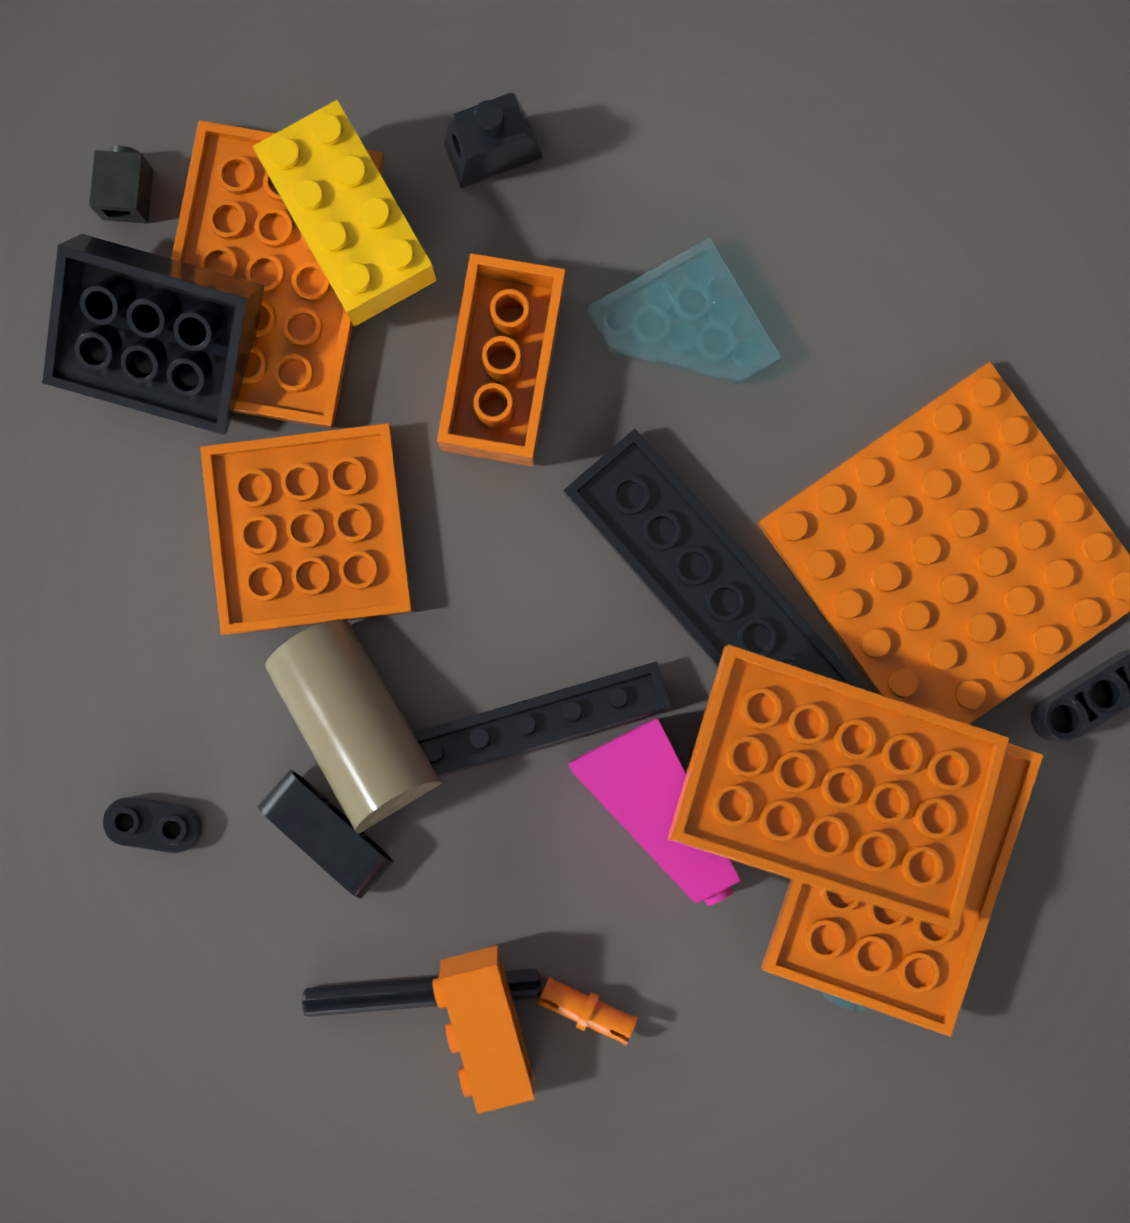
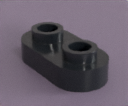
(151, 824)

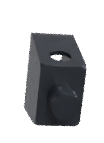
(490, 139)

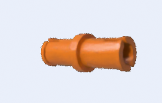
(587, 1011)

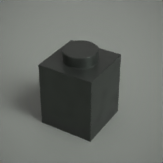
(121, 185)

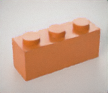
(484, 1030)

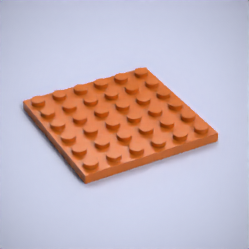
(955, 553)

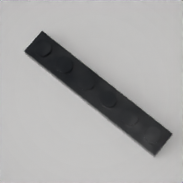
(545, 720)

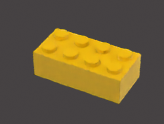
(345, 212)

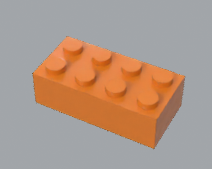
(501, 360)

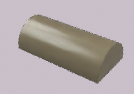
(350, 722)

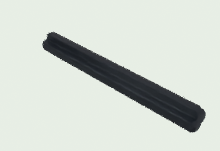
(398, 994)

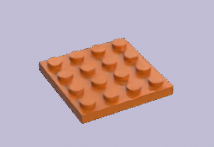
(306, 529)

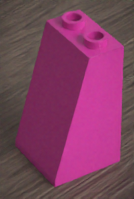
(640, 786)

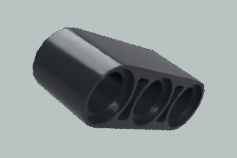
(1078, 703)
(325, 834)

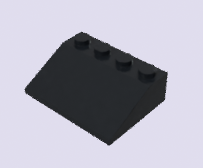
(150, 332)

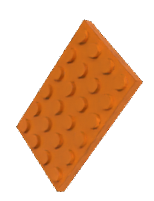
(244, 230)
(839, 788)
(891, 958)

